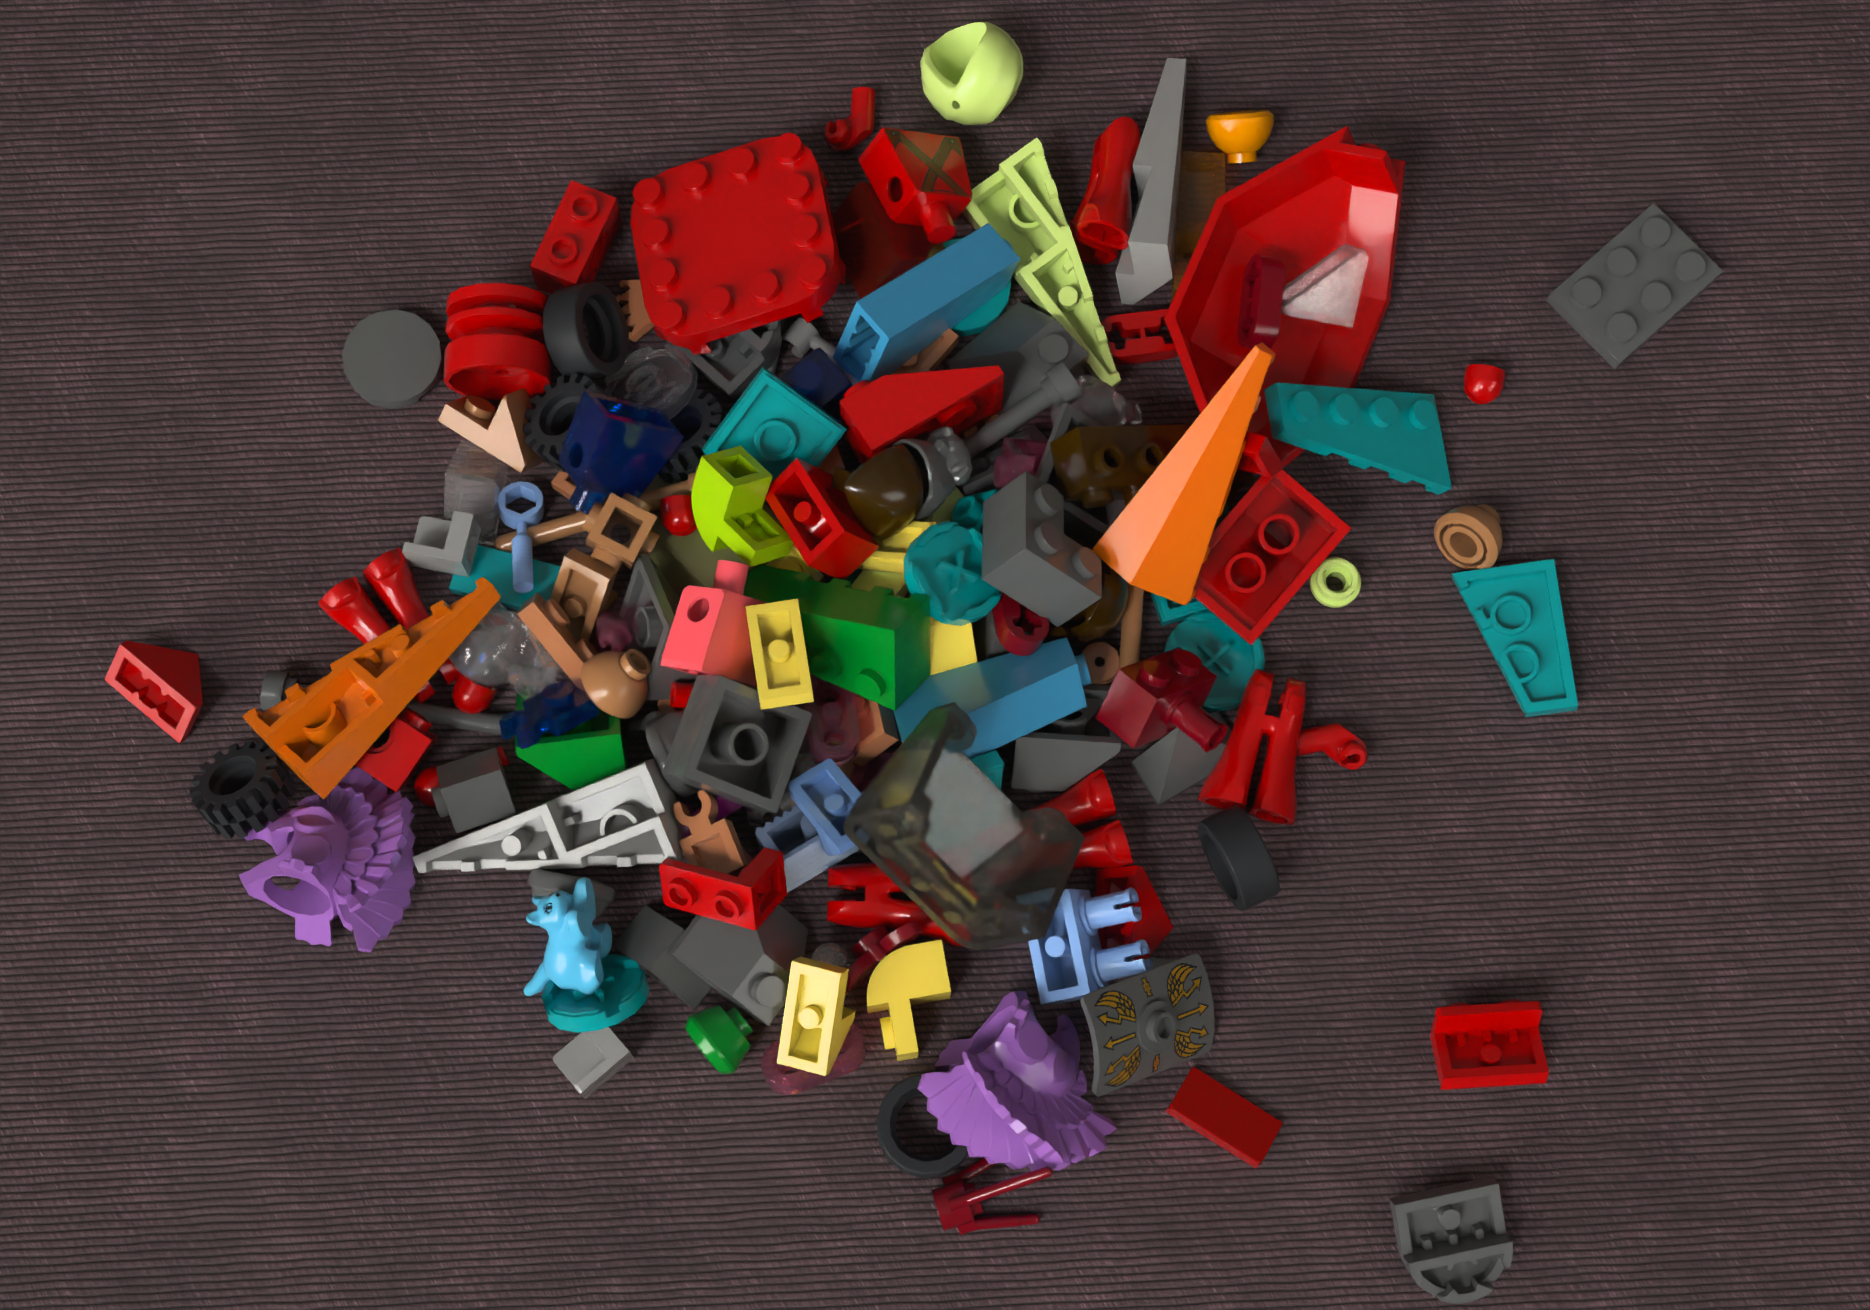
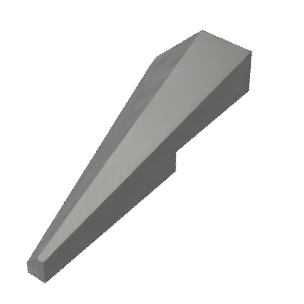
(1156, 167)
(607, 822)

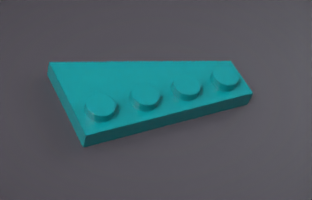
(1366, 426)

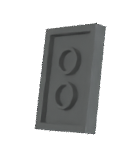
(1634, 286)

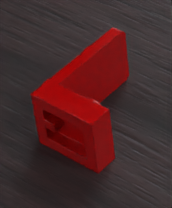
(725, 897)

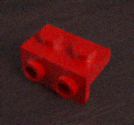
(1488, 1045)

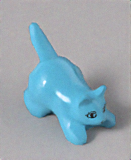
(573, 944)

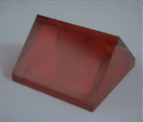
(873, 244)

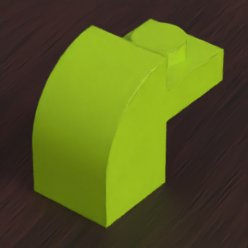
(729, 505)

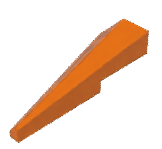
(1170, 521)
(339, 717)

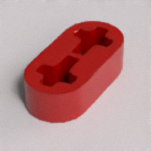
(1141, 348)

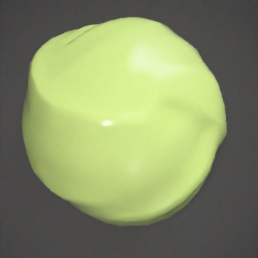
(972, 73)

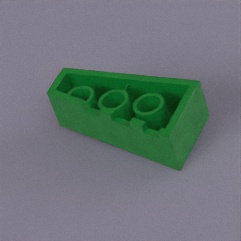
(855, 636)

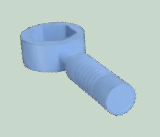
(522, 541)

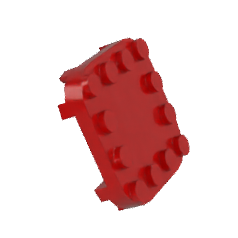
(735, 242)

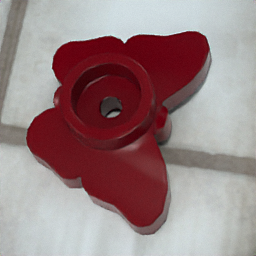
(876, 947)

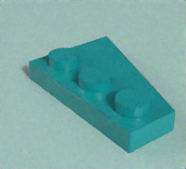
(1525, 630)

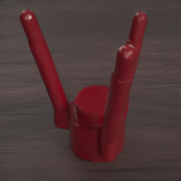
(960, 1201)

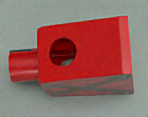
(919, 179)

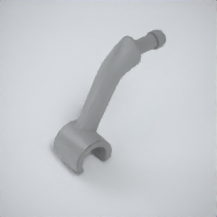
(804, 337)

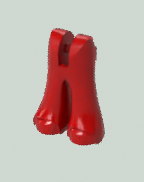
(1105, 213)
(395, 587)
(1232, 775)
(1088, 802)
(878, 905)

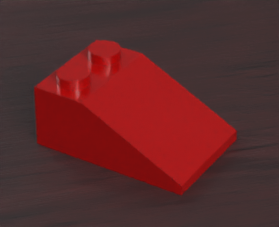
(916, 404)
(1265, 553)

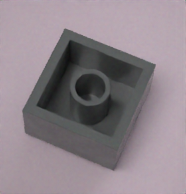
(734, 745)

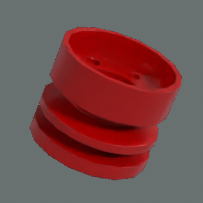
(496, 341)

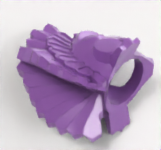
(350, 860)
(1016, 1092)

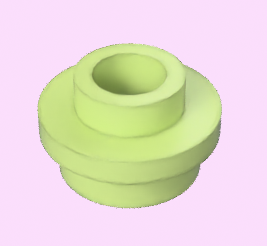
(1345, 572)

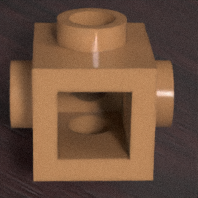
(624, 512)

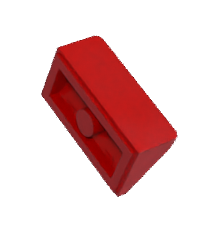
(1224, 1117)

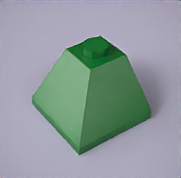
(580, 754)

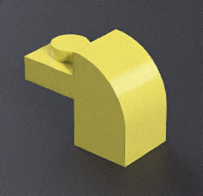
(905, 979)

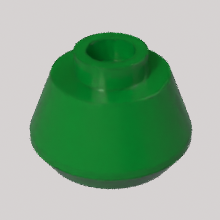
(720, 1037)

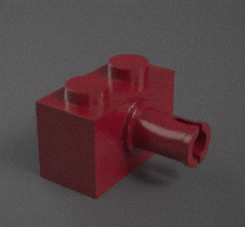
(1158, 696)

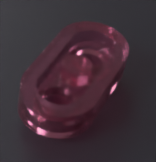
(833, 723)
(804, 1080)

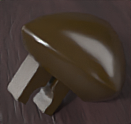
(883, 491)

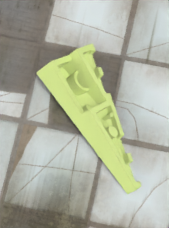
(1027, 212)

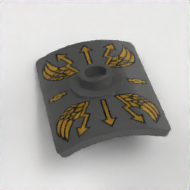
(1149, 1023)

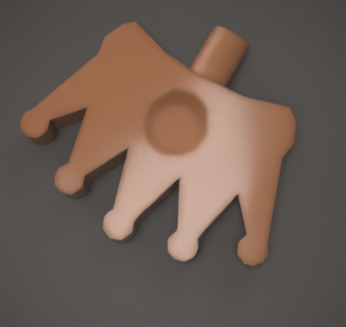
(634, 309)

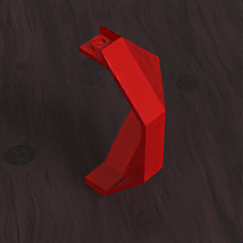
(1299, 215)

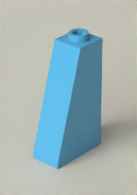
(923, 304)
(1004, 694)

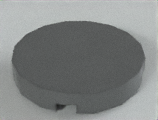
(392, 358)

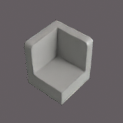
(444, 544)
(592, 1059)

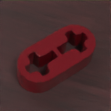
(1261, 301)
(1013, 637)

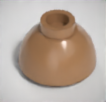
(1470, 536)
(617, 681)

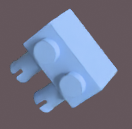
(1071, 957)

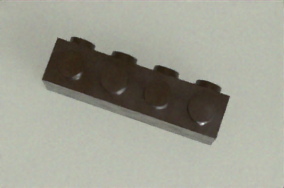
(1116, 461)

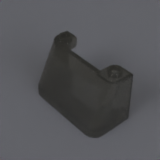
(960, 841)

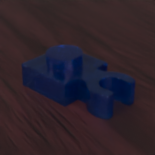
(552, 710)

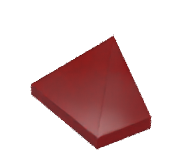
(160, 684)
(1154, 921)

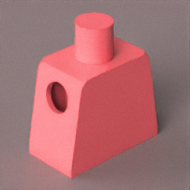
(713, 629)

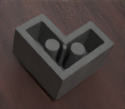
(1032, 556)

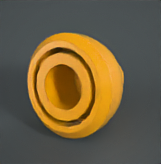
(1240, 133)

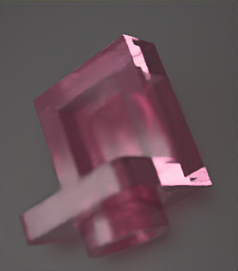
(1016, 458)

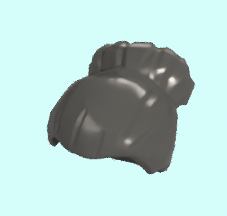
(942, 464)

